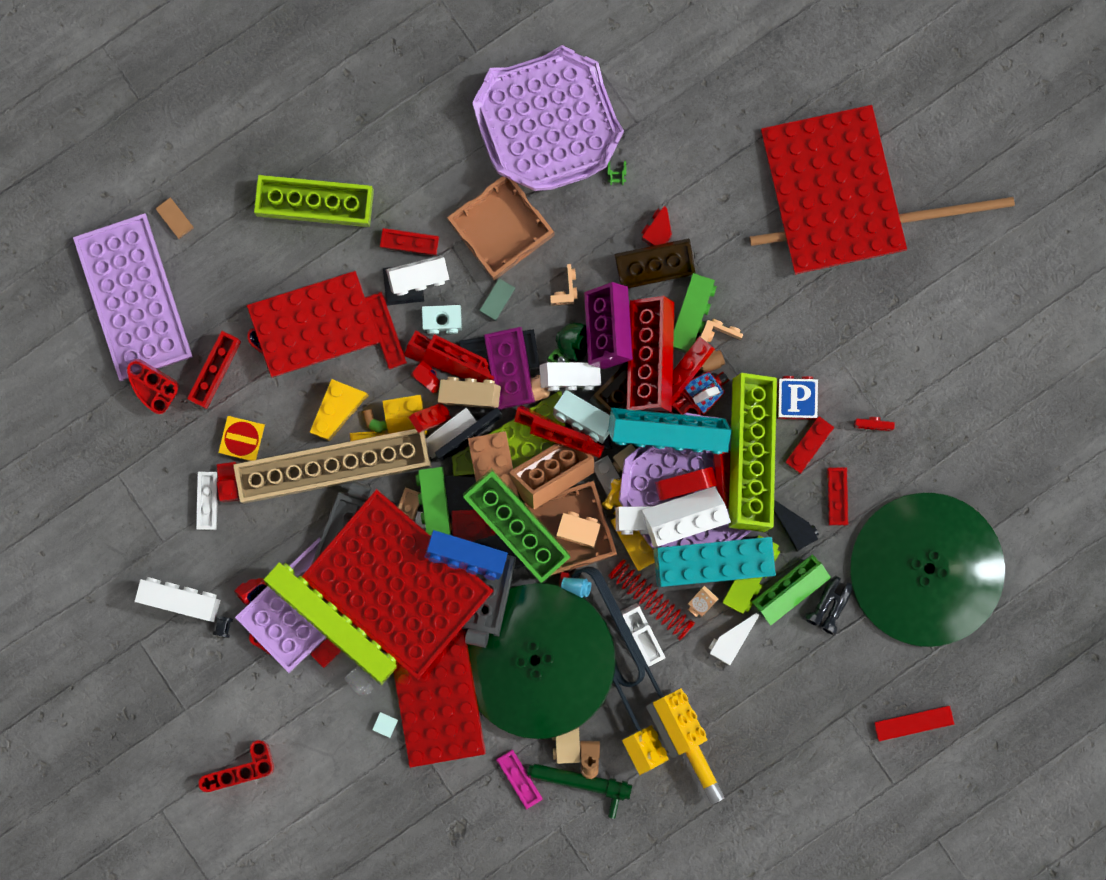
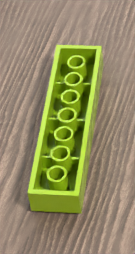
(752, 452)
(330, 623)

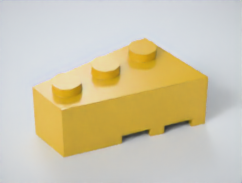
(336, 408)

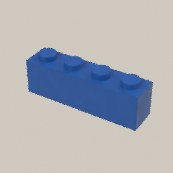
(465, 555)

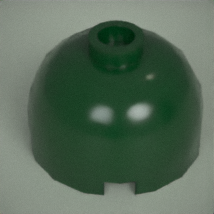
(572, 341)

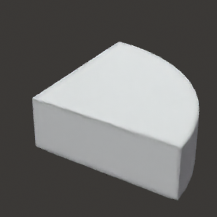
(706, 394)

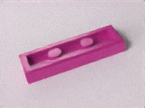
(519, 780)

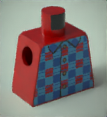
(705, 382)

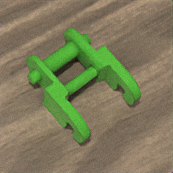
(617, 180)

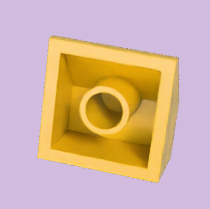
(399, 410)

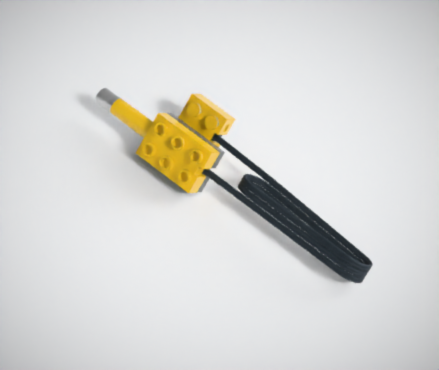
(671, 713)

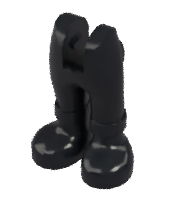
(840, 601)

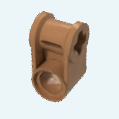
(589, 758)

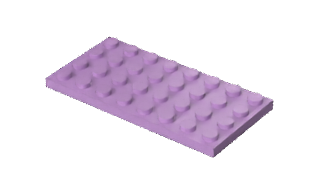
(132, 295)

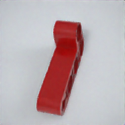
(236, 771)

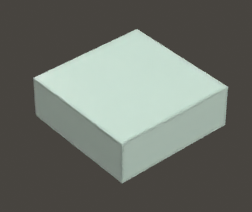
(385, 725)

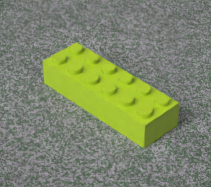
(314, 201)

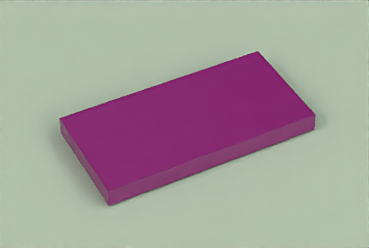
(510, 367)

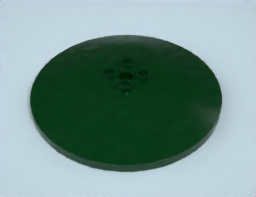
(891, 575)
(572, 669)

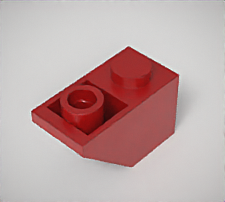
(660, 229)

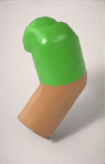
(373, 424)

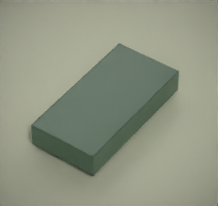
(497, 299)

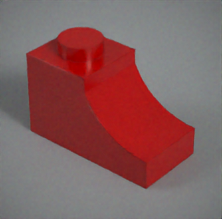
(227, 482)

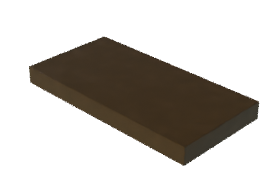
(655, 263)

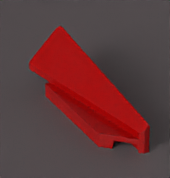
(447, 357)
(553, 431)

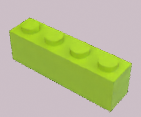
(742, 590)

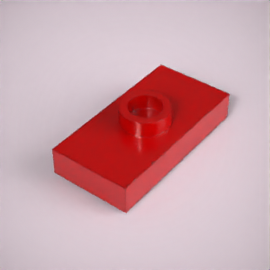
(874, 423)

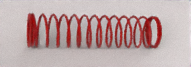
(612, 575)

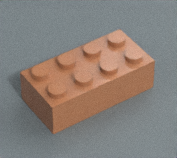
(492, 452)

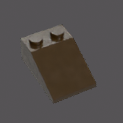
(613, 392)

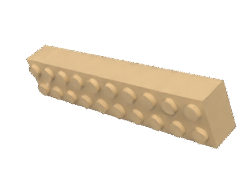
(332, 465)

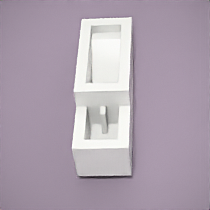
(449, 431)
(643, 634)

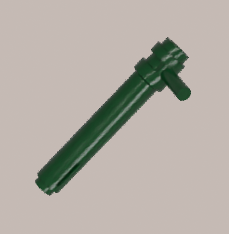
(608, 787)

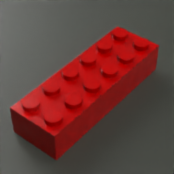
(652, 354)

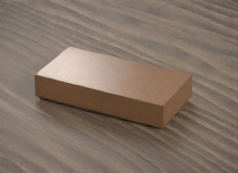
(174, 218)

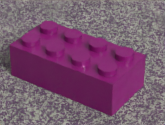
(608, 325)

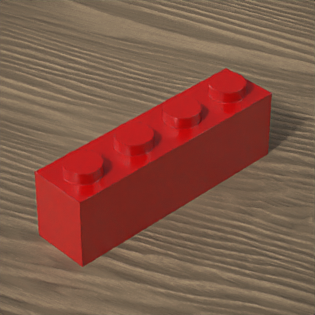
(214, 370)

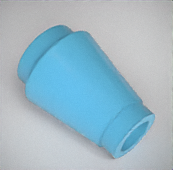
(577, 586)

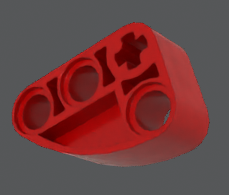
(148, 391)
(686, 483)

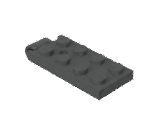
(343, 507)
(482, 624)

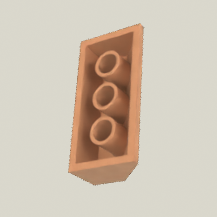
(551, 473)

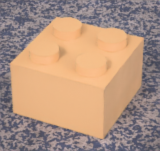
(578, 530)

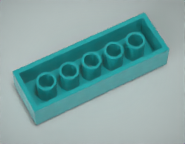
(669, 430)
(714, 562)

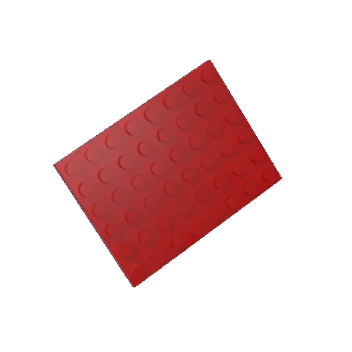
(833, 189)
(389, 588)

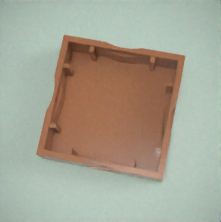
(500, 227)
(586, 503)

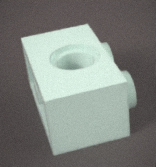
(432, 313)

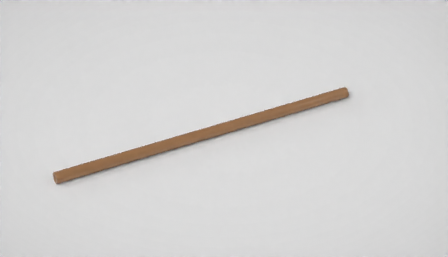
(912, 216)

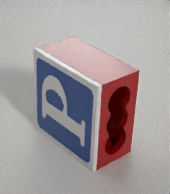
(797, 398)

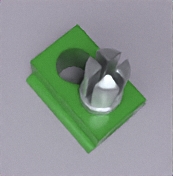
(561, 359)

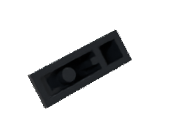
(797, 529)

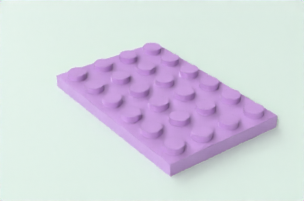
(278, 625)

